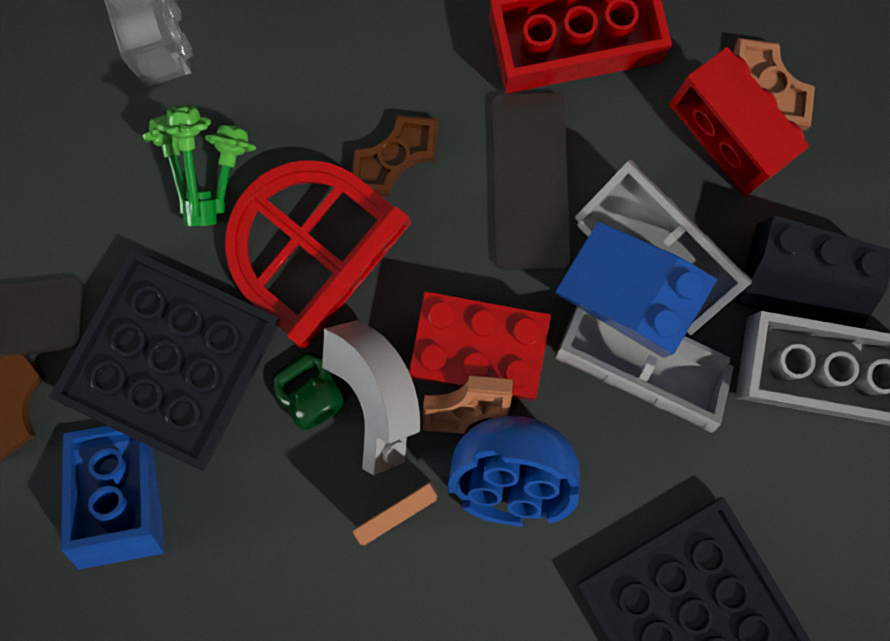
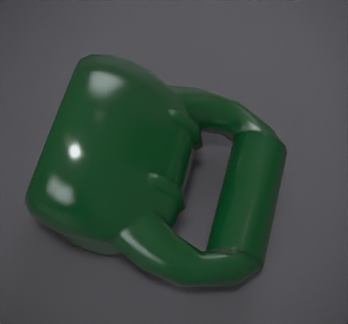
(312, 401)

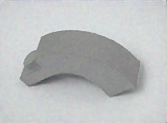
(382, 386)

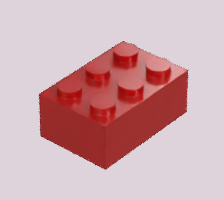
(737, 121)
(480, 340)

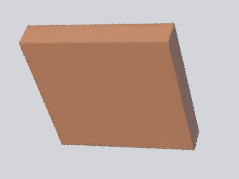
(396, 513)

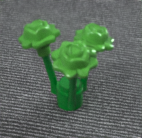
(176, 133)

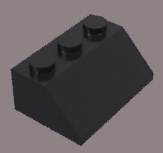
(814, 273)

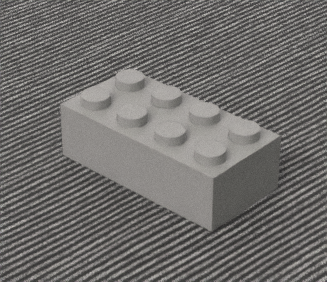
(816, 367)

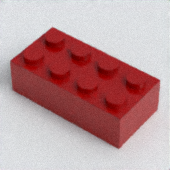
(575, 39)

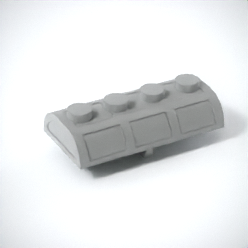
(643, 211)
(687, 384)

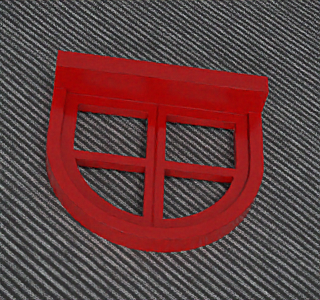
(346, 275)

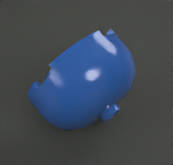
(517, 454)

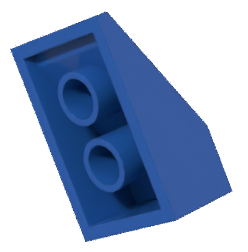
(636, 288)
(109, 499)

